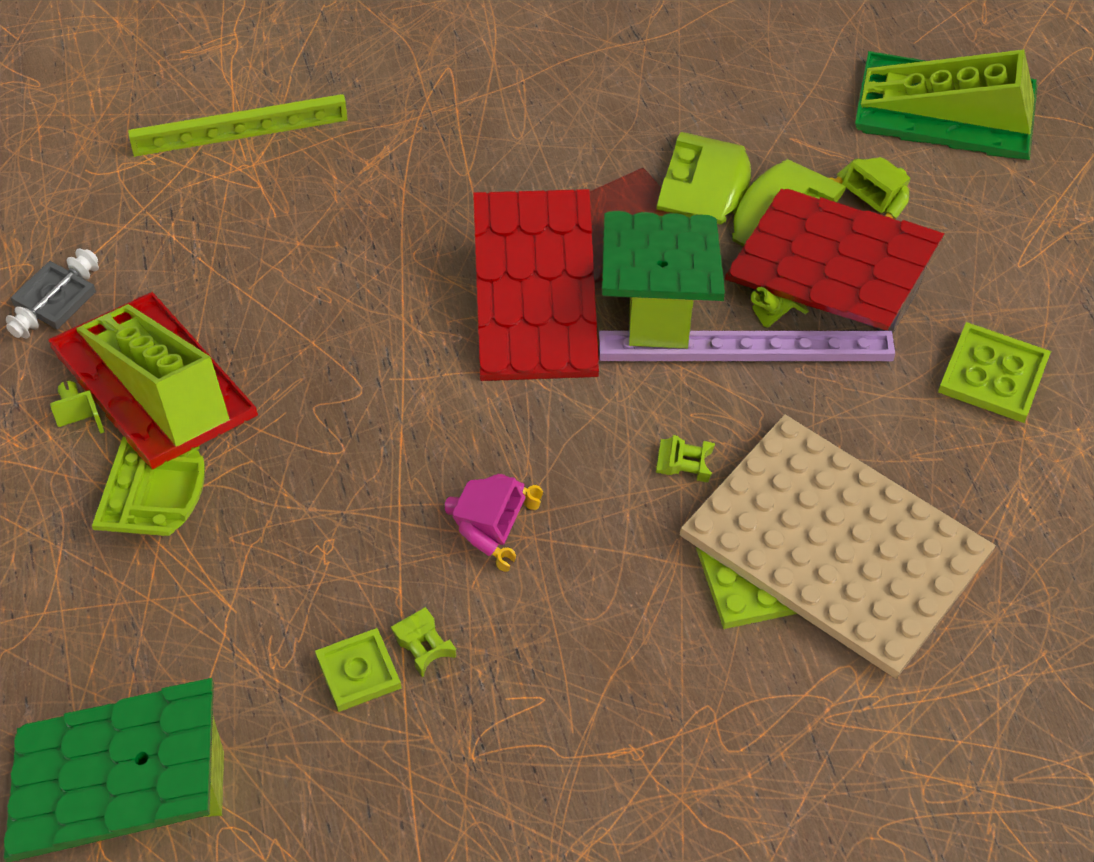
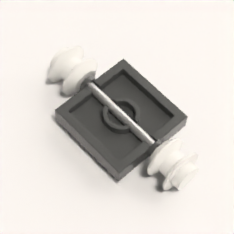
(53, 294)

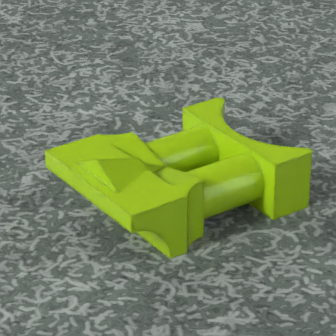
(671, 459)
(417, 629)

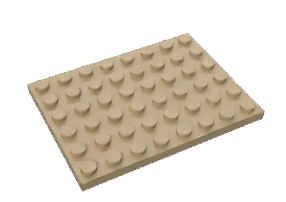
(839, 544)

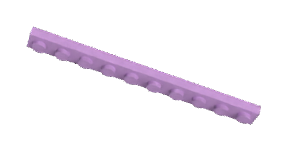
(757, 346)

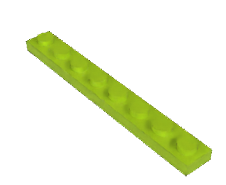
(238, 125)

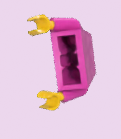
(489, 511)

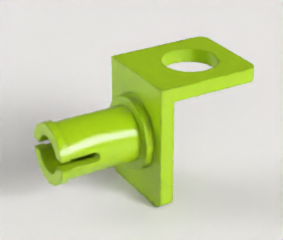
(771, 307)
(74, 406)

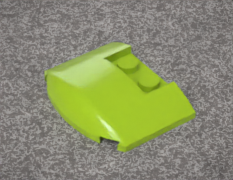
(705, 177)
(764, 189)
(150, 499)

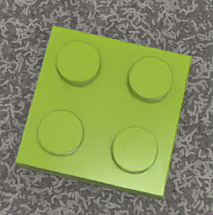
(358, 669)

